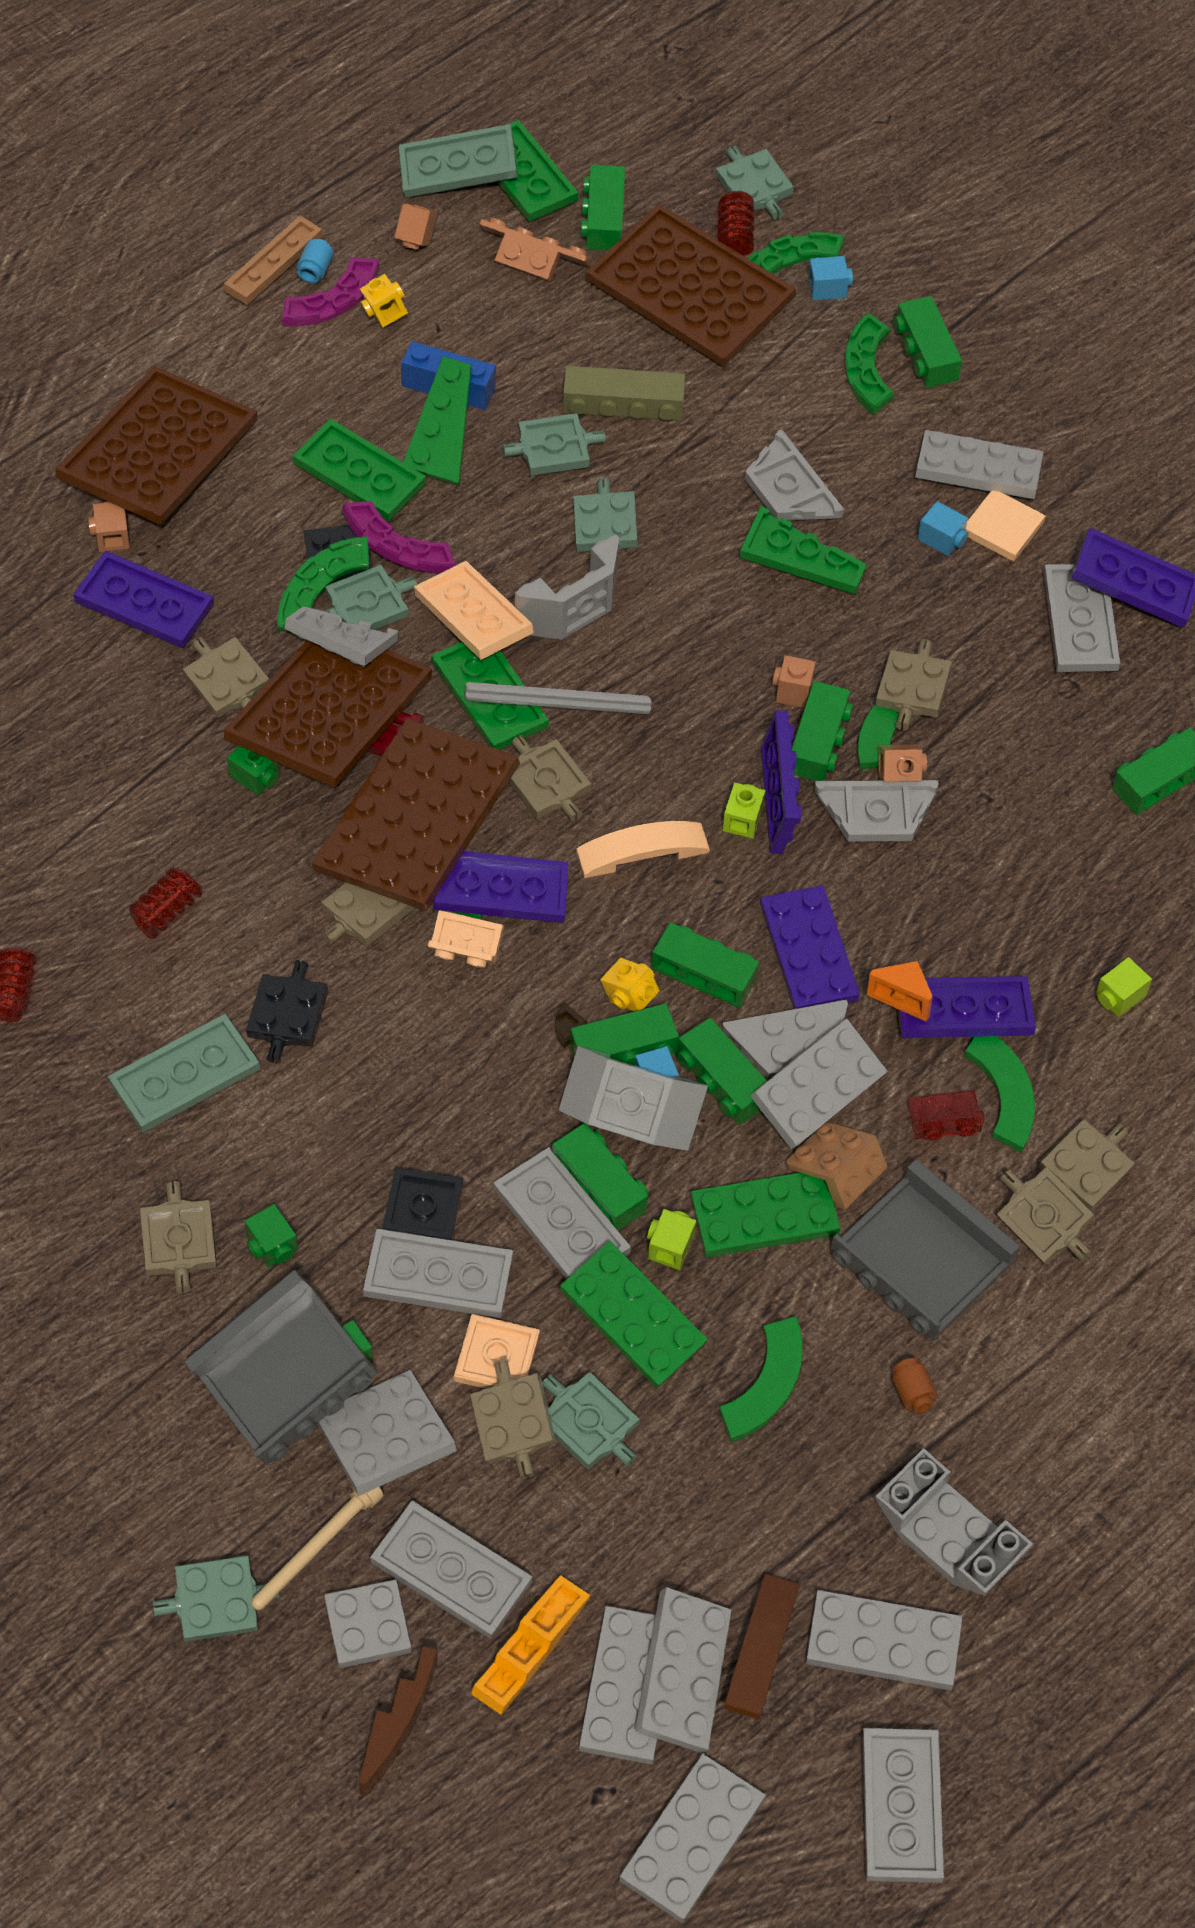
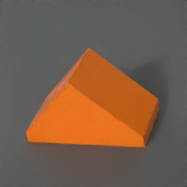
(902, 988)

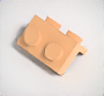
(466, 938)

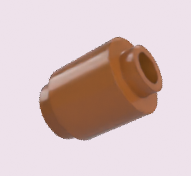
(914, 1385)

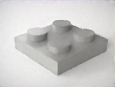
(367, 1623)

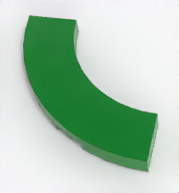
(798, 249)
(860, 364)
(321, 571)
(875, 731)
(1013, 1088)
(772, 1387)

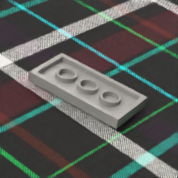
(979, 464)
(1080, 623)
(818, 1083)
(557, 1212)
(438, 1273)
(451, 1570)
(884, 1640)
(683, 1670)
(618, 1688)
(902, 1805)
(692, 1838)

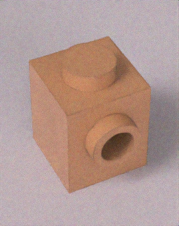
(415, 225)
(109, 526)
(794, 681)
(901, 763)

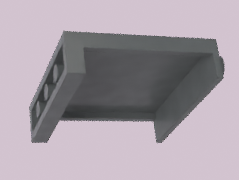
(925, 1251)
(282, 1367)

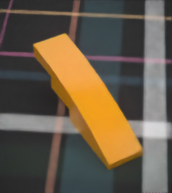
(530, 1644)

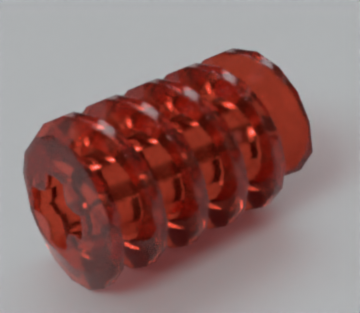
(736, 221)
(162, 900)
(14, 982)

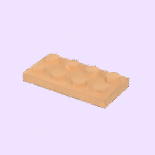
(473, 610)

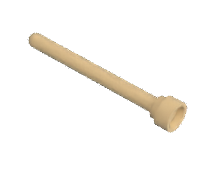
(304, 1556)

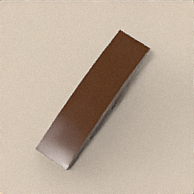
(761, 1646)
(393, 1728)

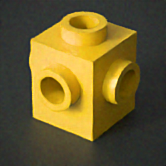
(383, 300)
(630, 985)

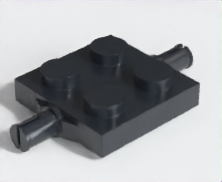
(287, 1011)

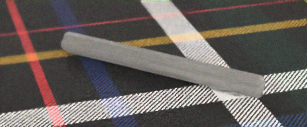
(557, 698)

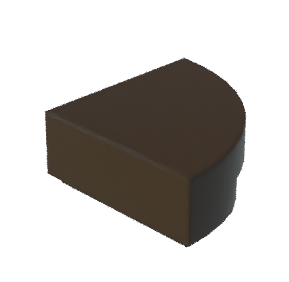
(566, 1019)

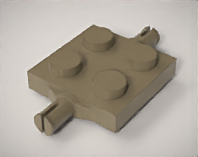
(225, 676)
(914, 684)
(548, 779)
(361, 913)
(1089, 1162)
(1046, 1215)
(178, 1237)
(513, 1419)

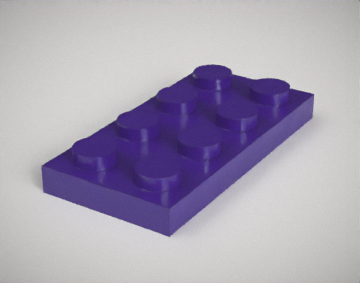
(1135, 577)
(143, 599)
(779, 782)
(506, 887)
(809, 947)
(974, 1009)

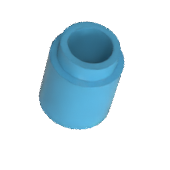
(314, 260)

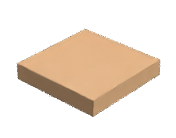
(1004, 525)
(492, 1341)

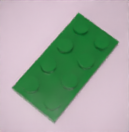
(539, 182)
(359, 469)
(495, 721)
(763, 1213)
(633, 1314)

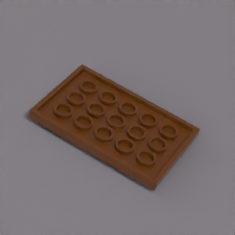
(690, 284)
(156, 445)
(326, 710)
(416, 814)

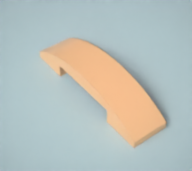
(641, 843)

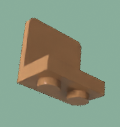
(842, 1158)

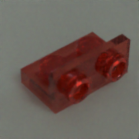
(945, 1115)

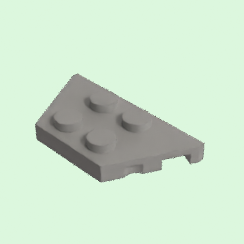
(790, 484)
(877, 808)
(782, 1036)

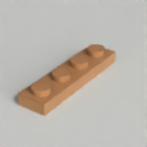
(272, 260)

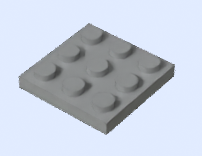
(386, 1433)

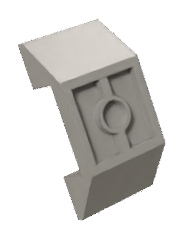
(574, 604)
(632, 1100)
(948, 1527)

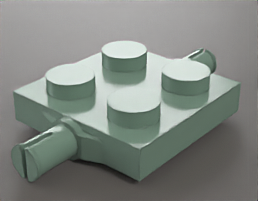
(758, 177)
(554, 444)
(605, 515)
(369, 598)
(590, 1420)
(213, 1599)

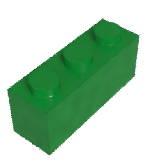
(603, 206)
(927, 341)
(821, 731)
(1157, 772)
(705, 965)
(628, 1034)
(721, 1067)
(602, 1175)

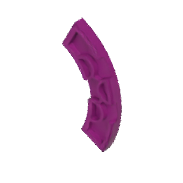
(334, 302)
(409, 552)

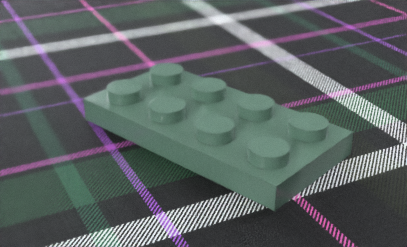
(458, 160)
(183, 1073)

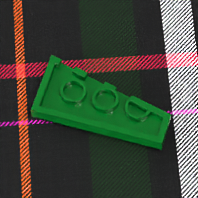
(440, 432)
(789, 550)

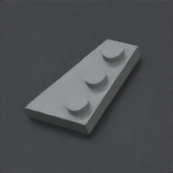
(351, 641)

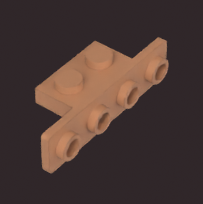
(529, 253)

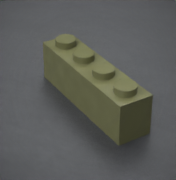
(623, 393)

